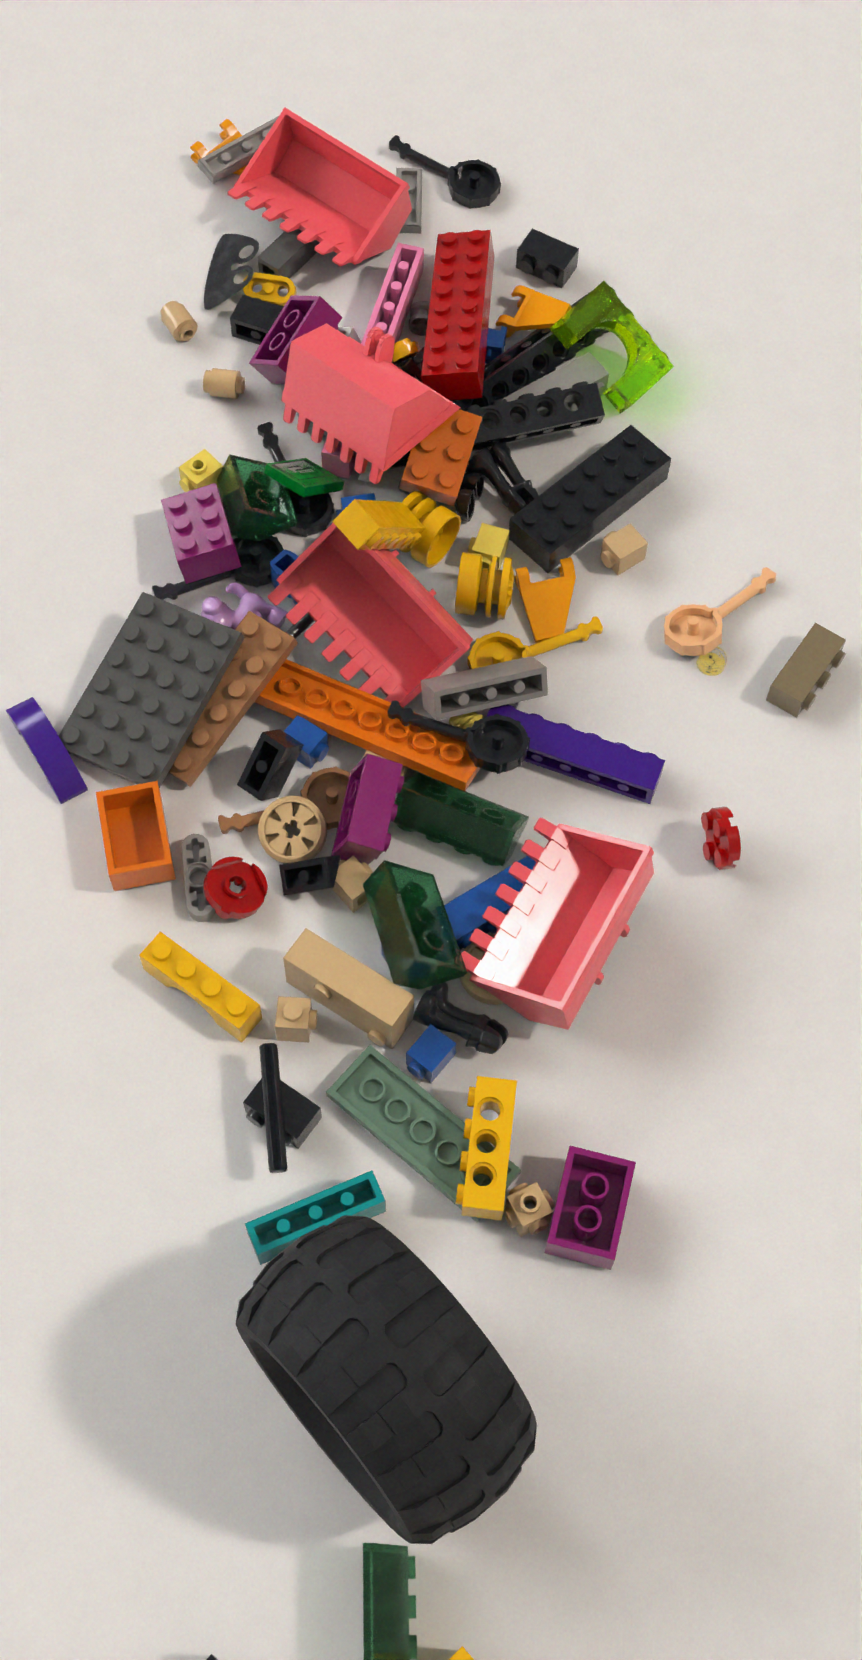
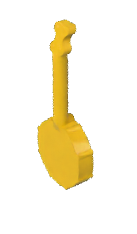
(503, 647)

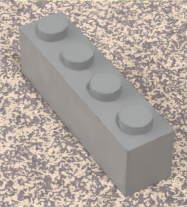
(579, 370)
(484, 687)

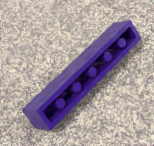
(588, 756)

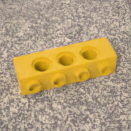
(500, 1097)

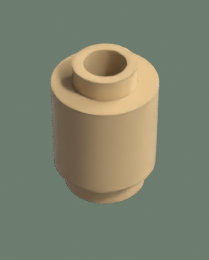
(178, 321)
(223, 383)

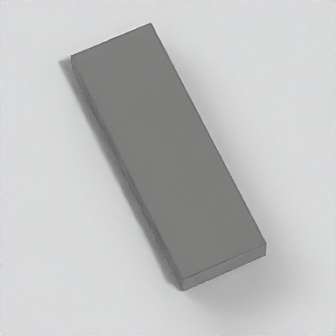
(413, 177)

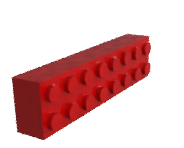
(459, 315)

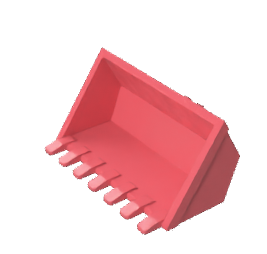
(359, 398)

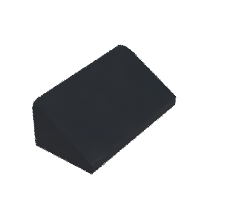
(309, 875)

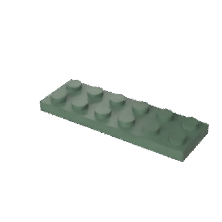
(409, 1122)

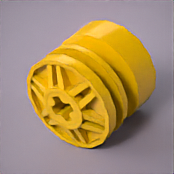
(440, 532)
(483, 585)

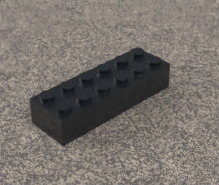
(589, 498)

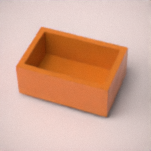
(441, 458)
(135, 836)

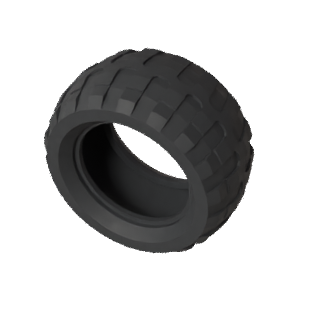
(389, 1376)

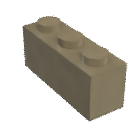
(807, 670)

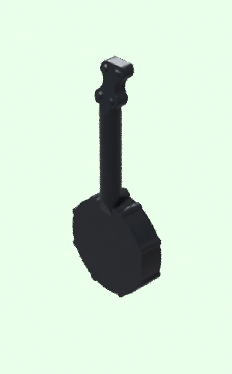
(469, 182)
(311, 511)
(255, 568)
(492, 742)

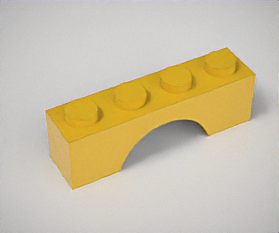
(221, 999)

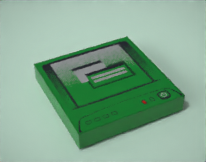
(304, 477)

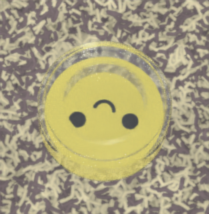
(713, 662)

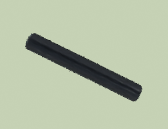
(273, 1108)

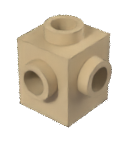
(526, 1219)

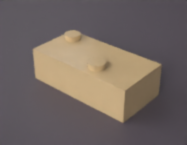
(349, 988)

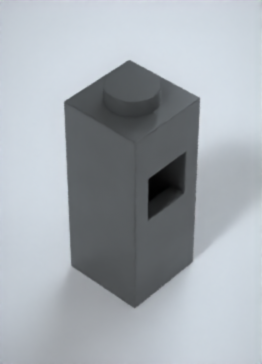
(286, 255)

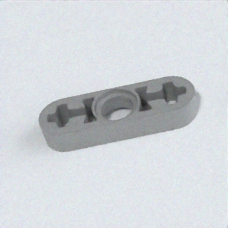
(189, 868)

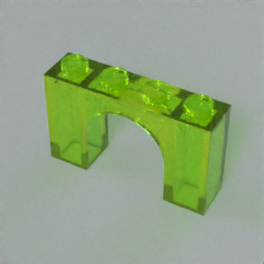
(644, 358)

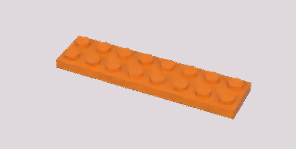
(365, 723)

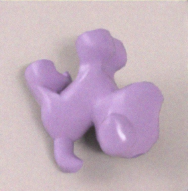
(219, 612)

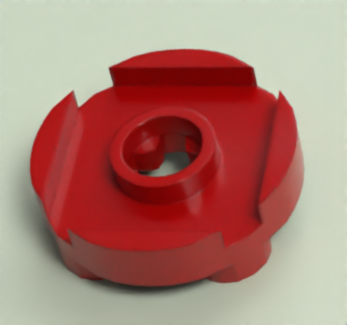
(722, 840)
(231, 904)

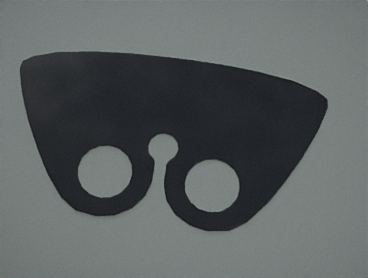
(220, 277)

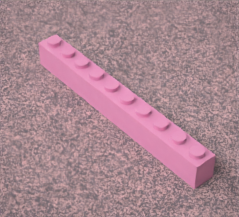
(390, 316)

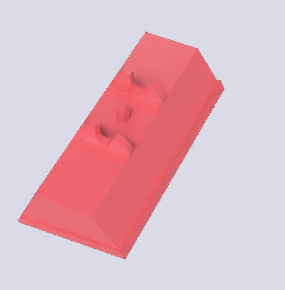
(324, 191)
(372, 614)
(559, 921)

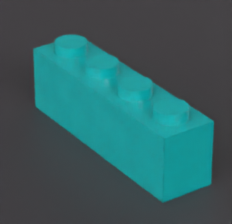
(282, 1227)

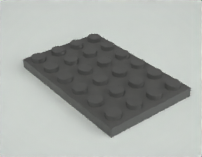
(150, 690)

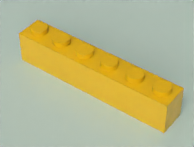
(379, 525)

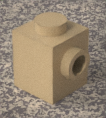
(623, 549)
(350, 881)
(295, 1019)

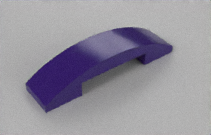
(47, 749)

